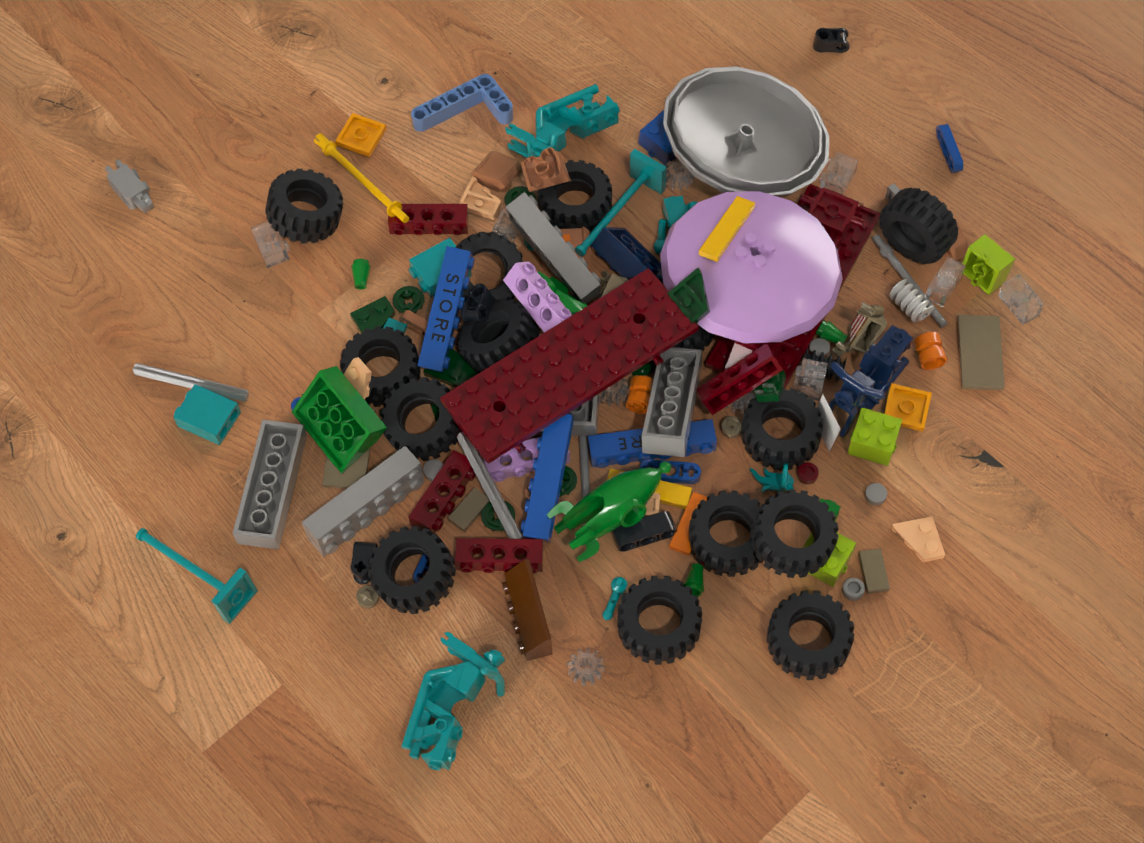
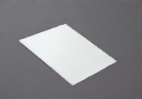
(830, 426)

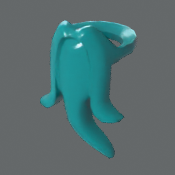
(774, 481)

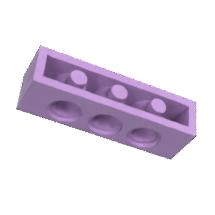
(536, 296)
(518, 466)

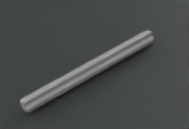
(190, 381)
(490, 488)

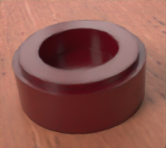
(807, 473)

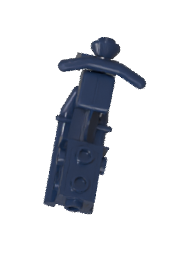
(878, 365)

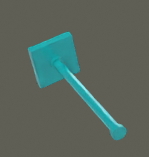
(645, 172)
(231, 596)

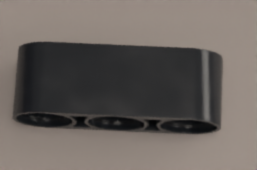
(645, 532)

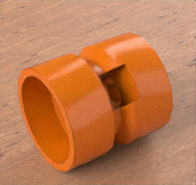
(930, 350)
(639, 394)

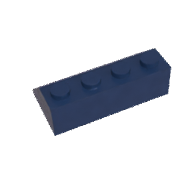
(625, 253)

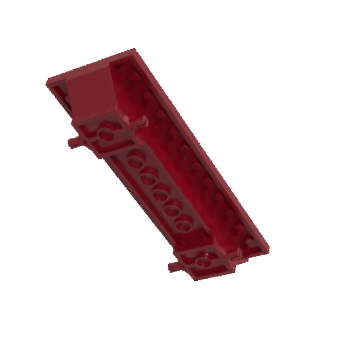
(849, 228)
(567, 366)

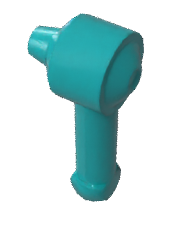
(658, 245)
(618, 587)

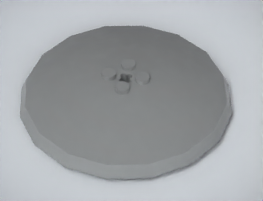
(745, 131)

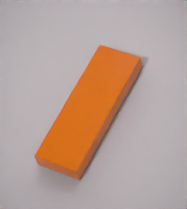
(680, 540)

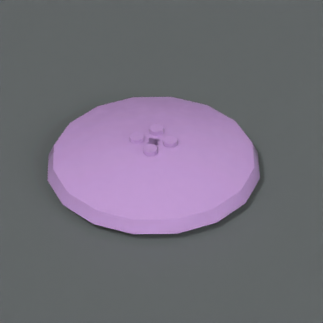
(772, 277)

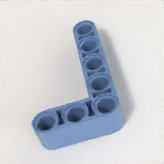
(477, 90)

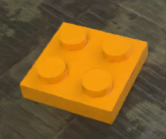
(361, 134)
(909, 405)

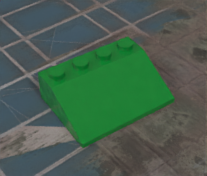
(338, 418)

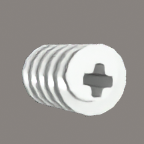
(909, 302)

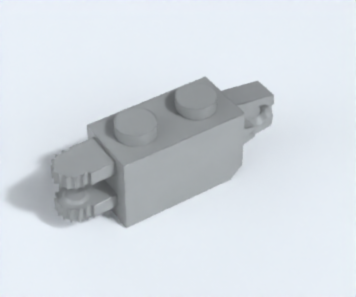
(129, 187)

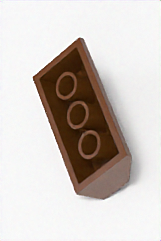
(528, 611)

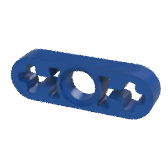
(949, 148)
(686, 466)

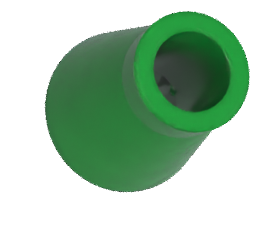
(360, 272)
(830, 332)
(695, 579)

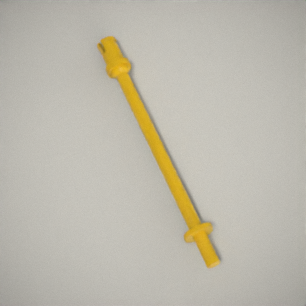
(329, 148)

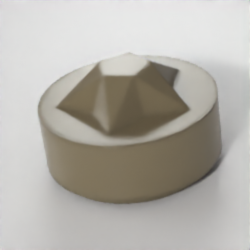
(731, 427)
(367, 597)

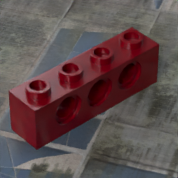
(438, 216)
(739, 379)
(455, 465)
(489, 548)

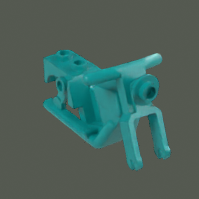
(556, 118)
(437, 696)

